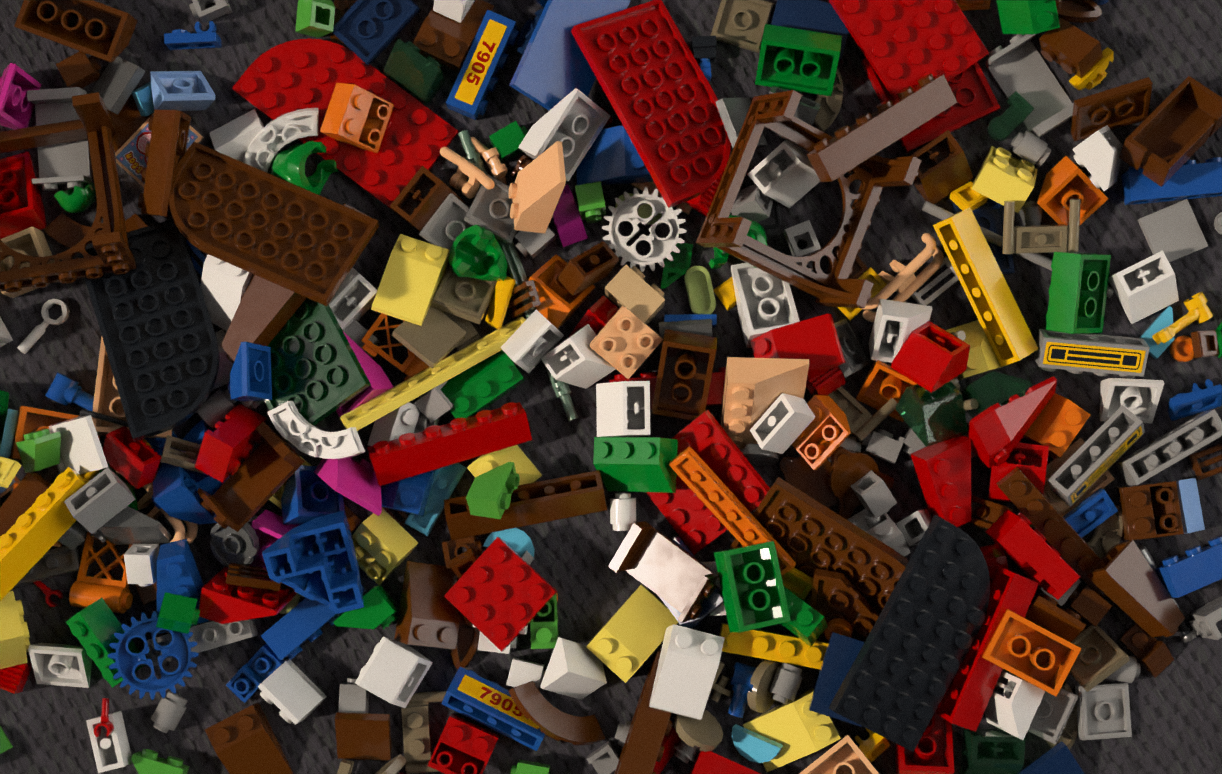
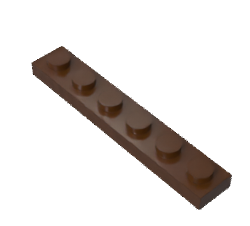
(1050, 524)

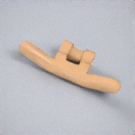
(491, 156)
(465, 170)

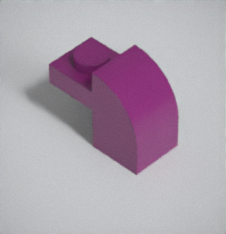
(568, 219)

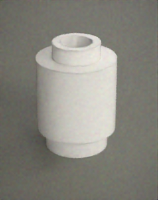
(622, 511)

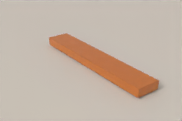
(725, 504)

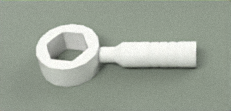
(39, 330)

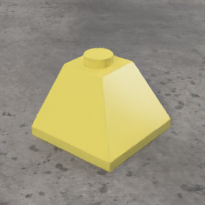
(981, 354)
(524, 467)

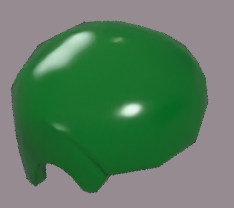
(77, 200)

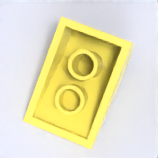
(411, 279)
(632, 633)
(795, 728)

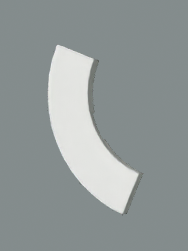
(279, 133)
(312, 439)

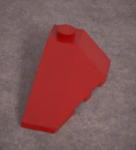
(1000, 428)

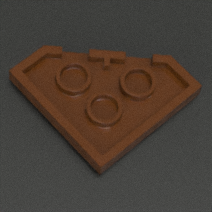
(838, 598)

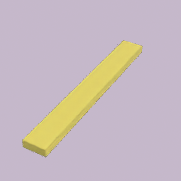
(430, 377)

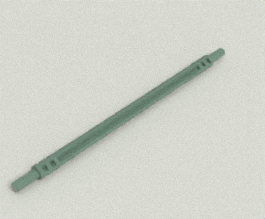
(517, 272)

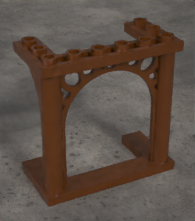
(112, 244)
(834, 288)

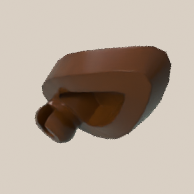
(1078, 10)
(466, 643)

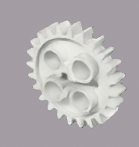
(628, 211)

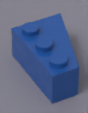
(178, 573)

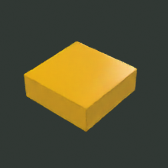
(966, 197)

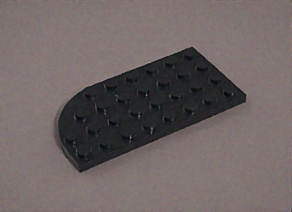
(156, 331)
(918, 637)

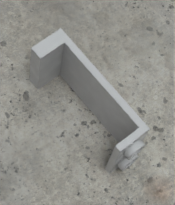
(1024, 70)
(63, 162)

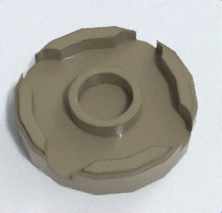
(760, 698)
(702, 733)

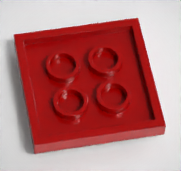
(500, 594)

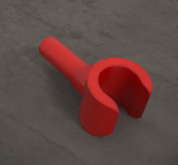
(48, 592)
(104, 719)

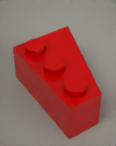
(229, 443)
(946, 478)
(1032, 553)

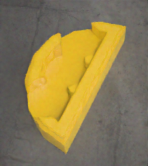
(1096, 74)

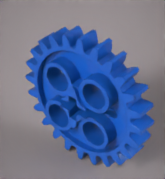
(128, 662)

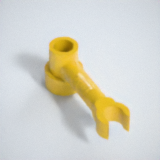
(1197, 310)

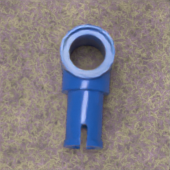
(68, 392)
(740, 685)

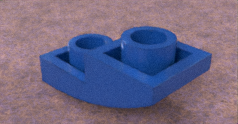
(250, 676)

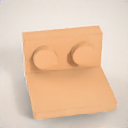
(625, 342)

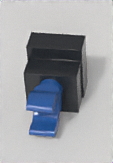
(704, 51)

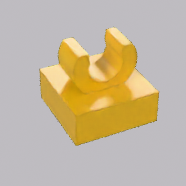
(873, 745)

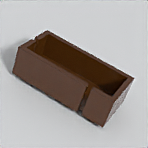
(1173, 131)

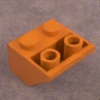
(356, 117)
(823, 433)

